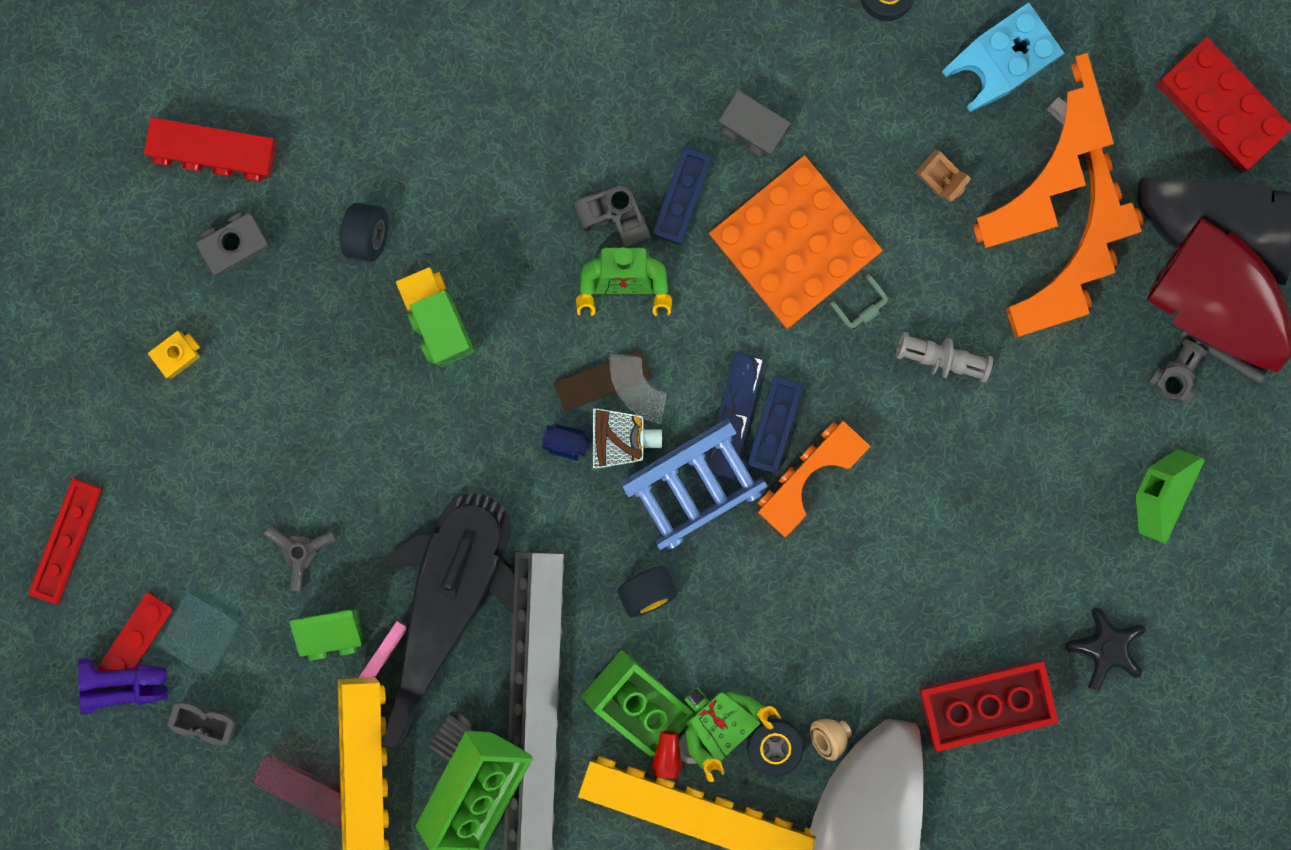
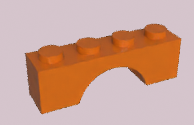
(785, 507)

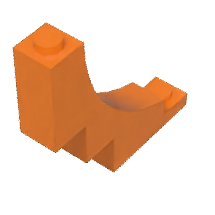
(1082, 132)

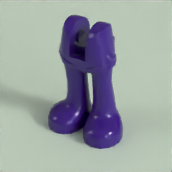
(142, 678)

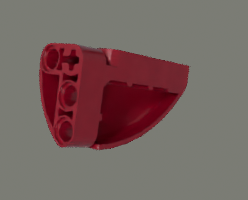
(1225, 297)

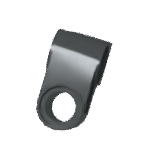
(627, 221)

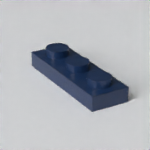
(682, 195)
(775, 424)

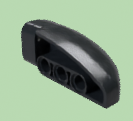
(1249, 211)

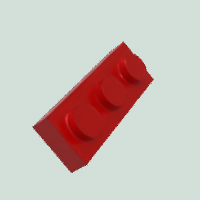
(137, 635)

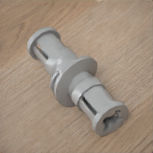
(944, 356)

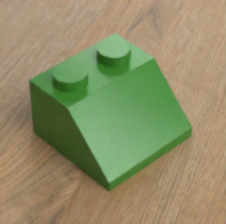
(328, 632)

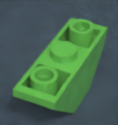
(1165, 493)

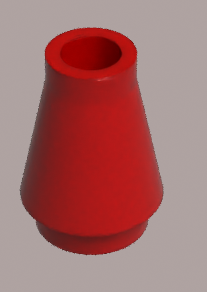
(667, 756)

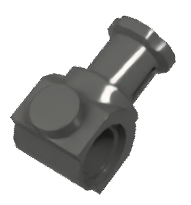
(1181, 370)

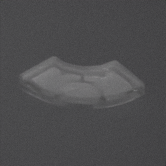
(634, 389)

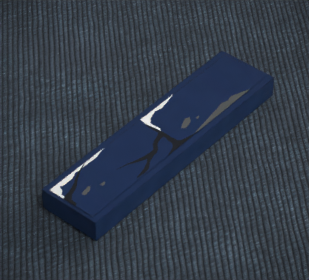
(737, 407)

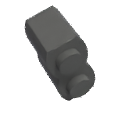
(194, 719)

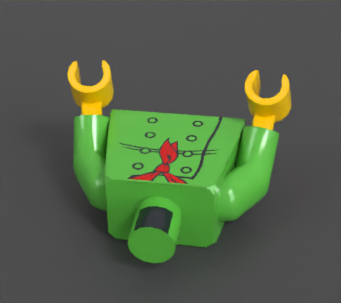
(623, 273)
(721, 725)

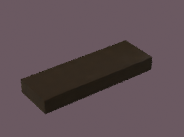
(591, 384)

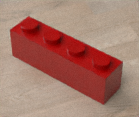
(210, 148)

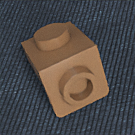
(943, 176)

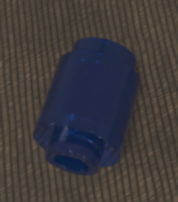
(565, 442)

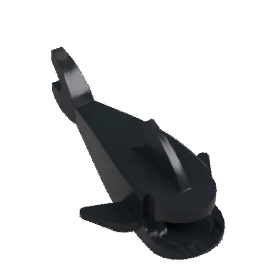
(455, 573)

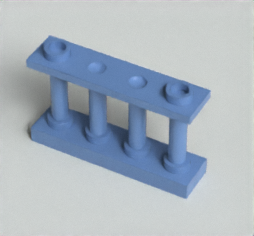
(693, 453)

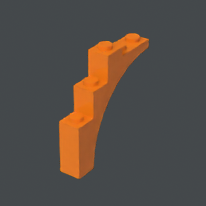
(1106, 223)

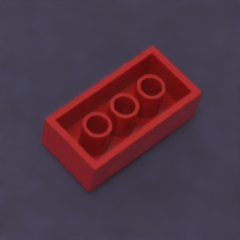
(1224, 105)
(988, 705)

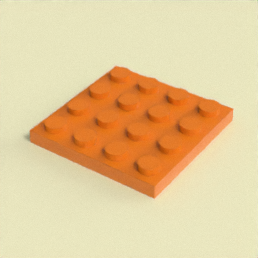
(795, 242)

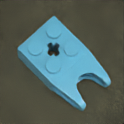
(997, 63)

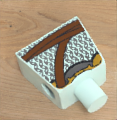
(621, 438)

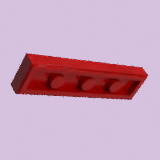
(65, 541)

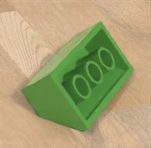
(472, 792)

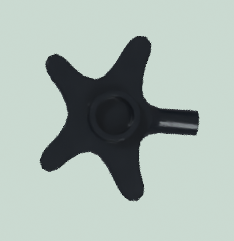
(1108, 648)

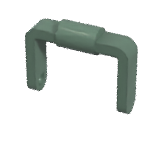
(867, 314)

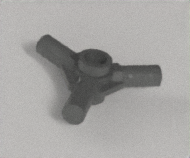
(299, 552)

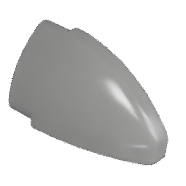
(874, 793)

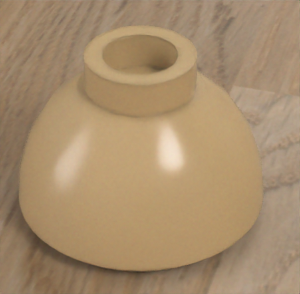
(830, 737)

